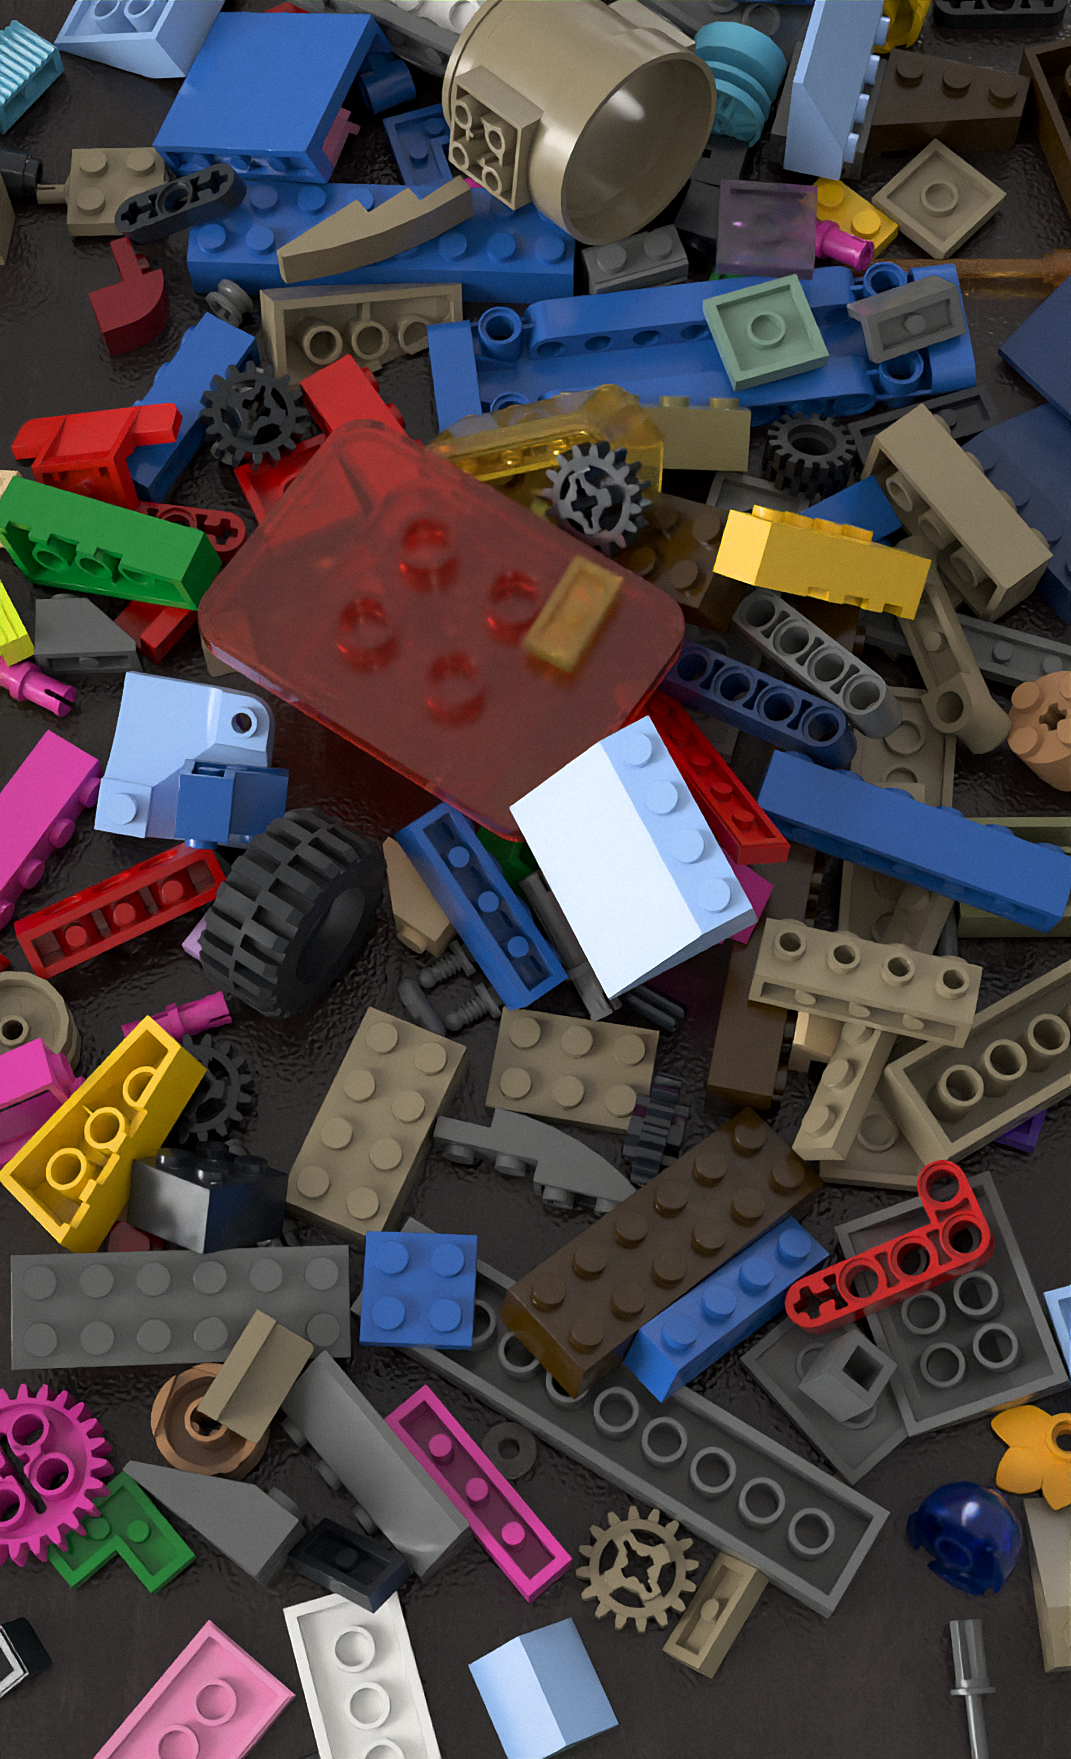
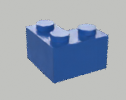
(227, 800)

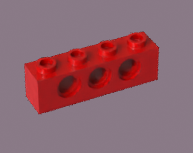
(118, 909)

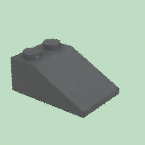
(232, 1515)

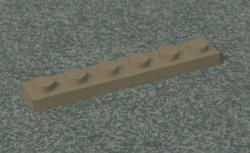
(863, 1050)

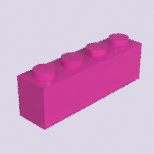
(41, 811)
(481, 1494)

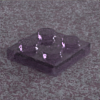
(766, 229)

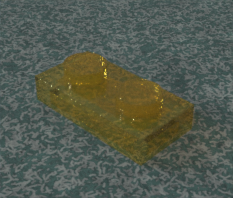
(573, 613)

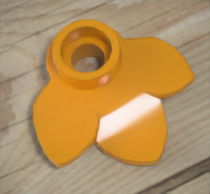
(1033, 1455)

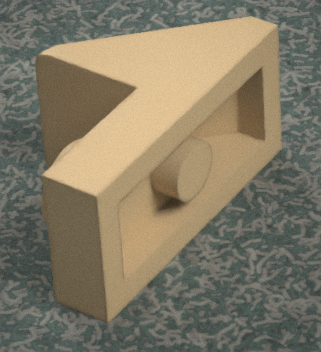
(813, 1040)

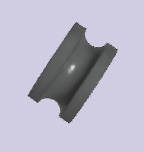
(230, 302)

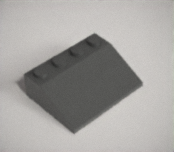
(971, 1340)

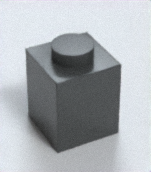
(848, 1376)

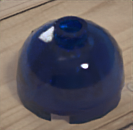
(969, 1535)

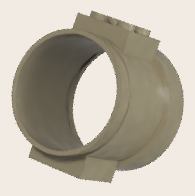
(578, 111)

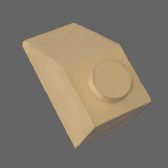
(415, 910)

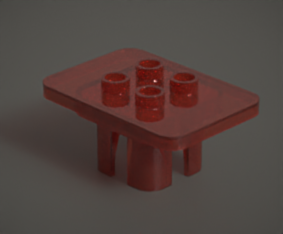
(400, 614)

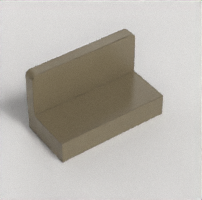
(256, 1377)

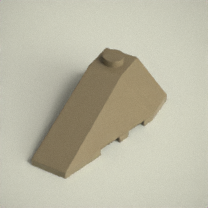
(371, 322)

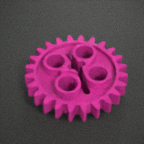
(67, 1445)

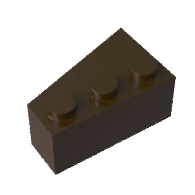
(947, 101)

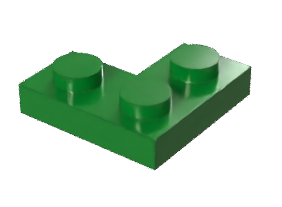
(129, 1527)

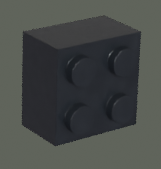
(207, 1197)

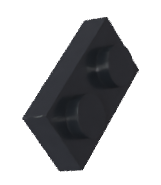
(349, 1565)

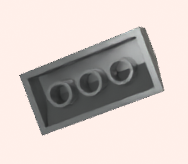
(374, 1468)

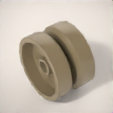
(36, 1010)

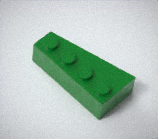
(103, 547)

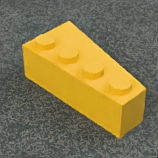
(820, 561)
(82, 1158)

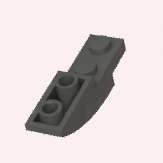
(516, 1143)

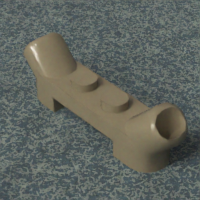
(956, 689)

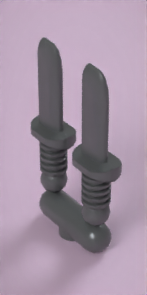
(422, 1011)

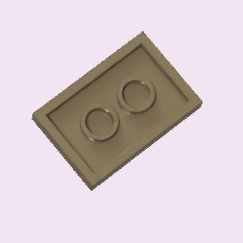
(570, 1069)

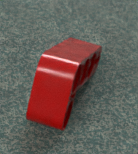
(887, 1258)

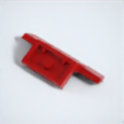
(91, 448)

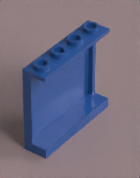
(267, 94)

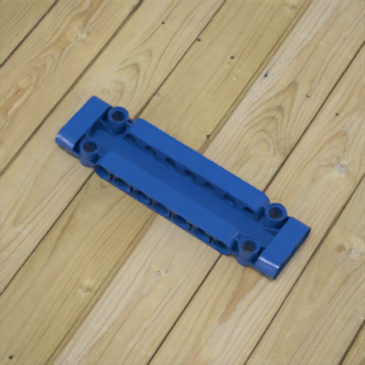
(662, 345)

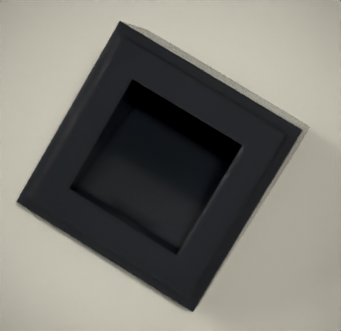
(20, 1655)

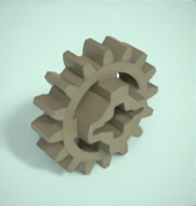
(660, 1558)

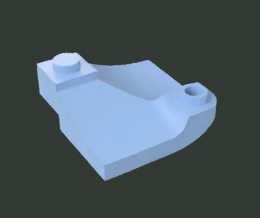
(156, 731)

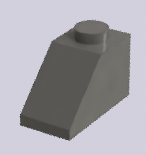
(81, 639)

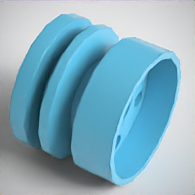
(746, 76)

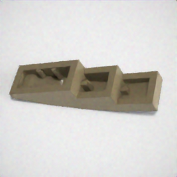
(362, 238)

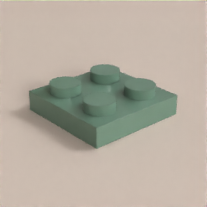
(765, 332)

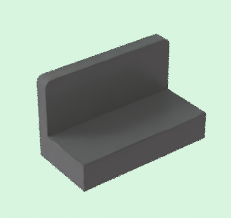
(909, 317)

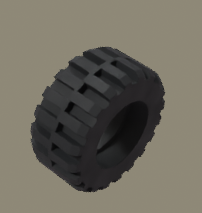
(293, 912)

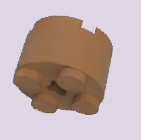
(1043, 727)
(184, 1442)

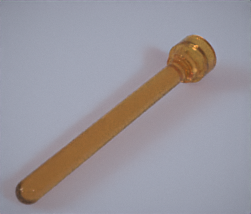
(1052, 269)

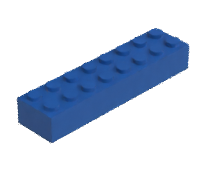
(493, 254)

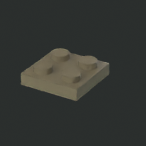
(939, 200)

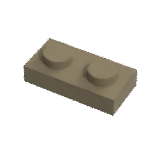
(716, 1614)

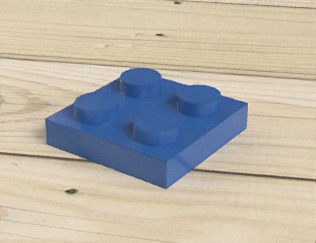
(419, 1290)

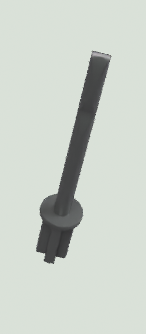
(972, 1679)

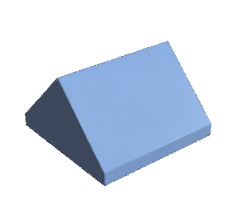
(543, 1692)

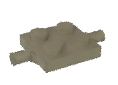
(101, 183)

